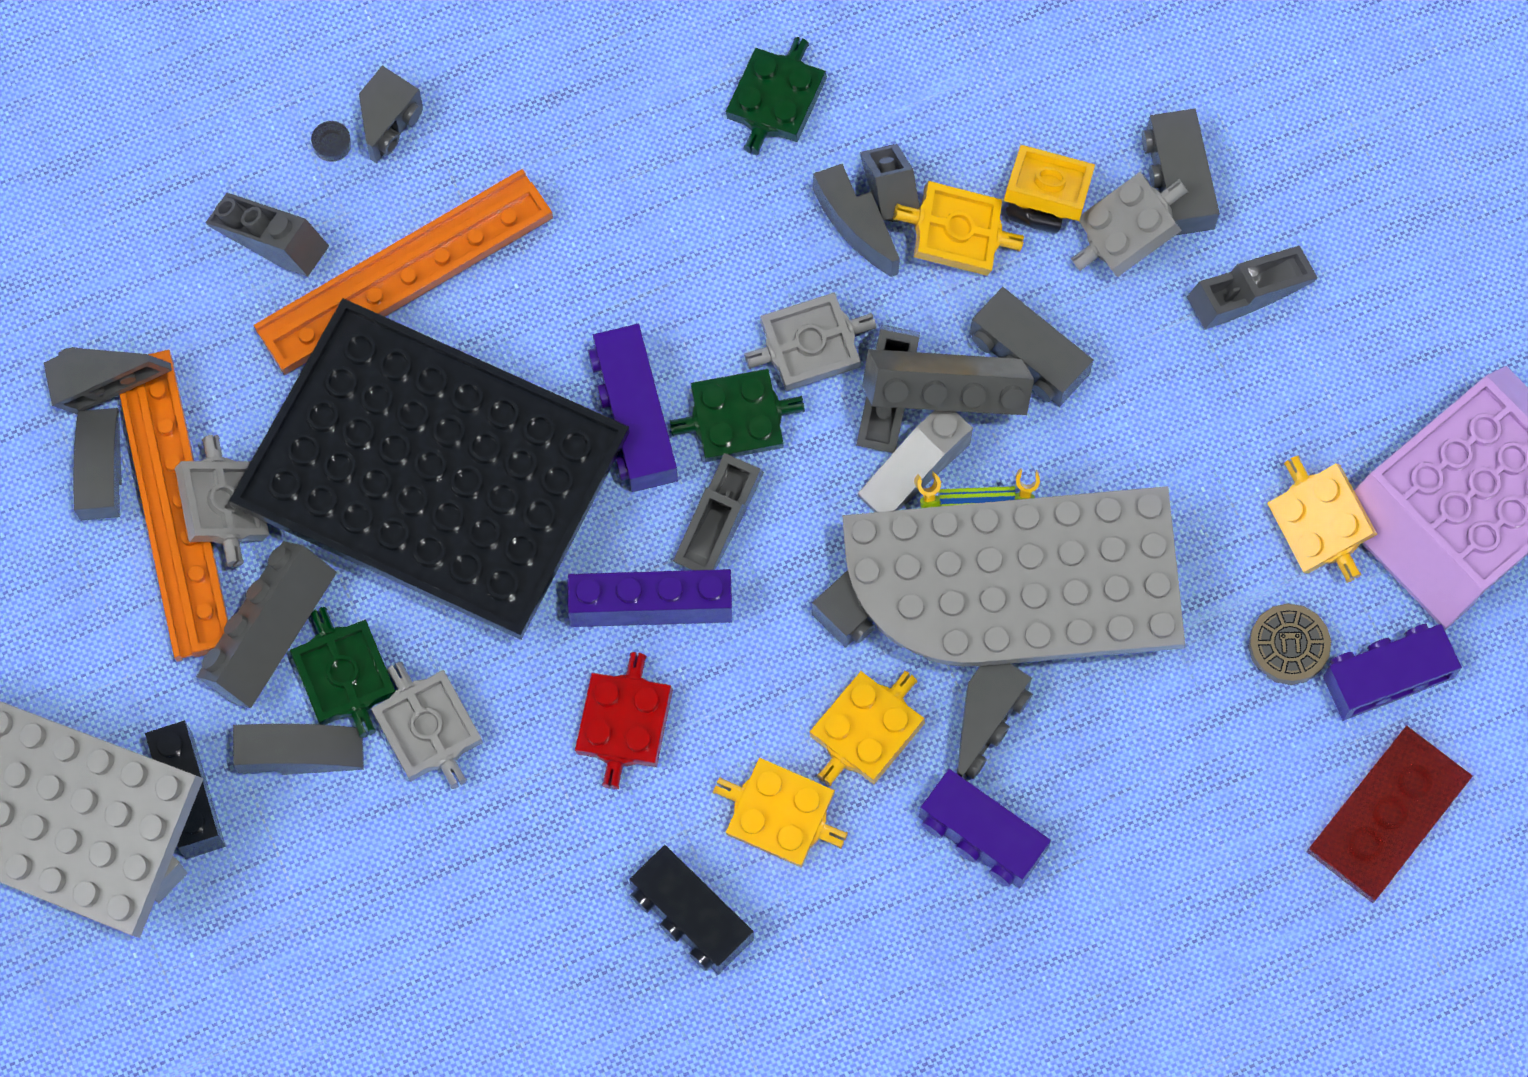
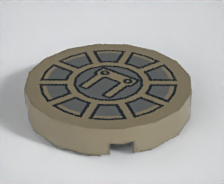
(1289, 644)

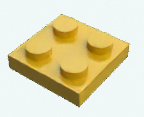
(1049, 183)

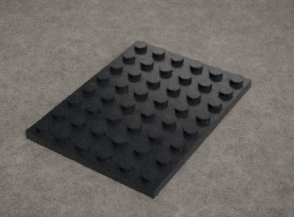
(430, 468)

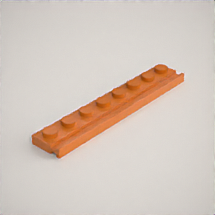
(409, 266)
(184, 569)

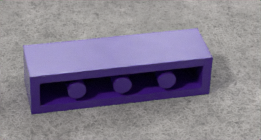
(634, 402)
(650, 598)

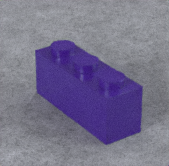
(1391, 670)
(983, 829)

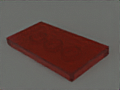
(1389, 814)

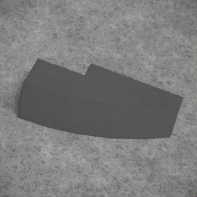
(856, 218)
(1250, 286)
(97, 464)
(718, 514)
(296, 748)

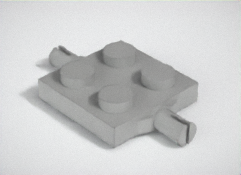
(1129, 224)
(810, 341)
(205, 498)
(426, 725)

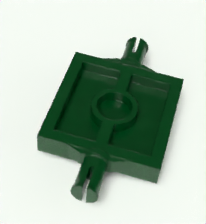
(776, 95)
(737, 415)
(342, 672)

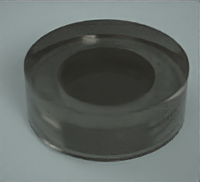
(331, 141)

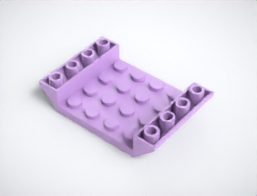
(1455, 499)

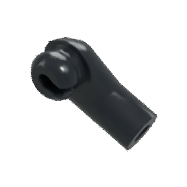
(1034, 218)

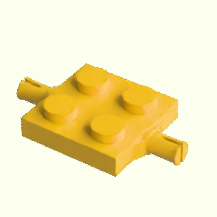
(958, 228)
(1322, 518)
(867, 728)
(780, 812)

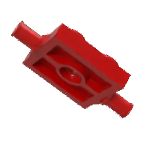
(624, 720)

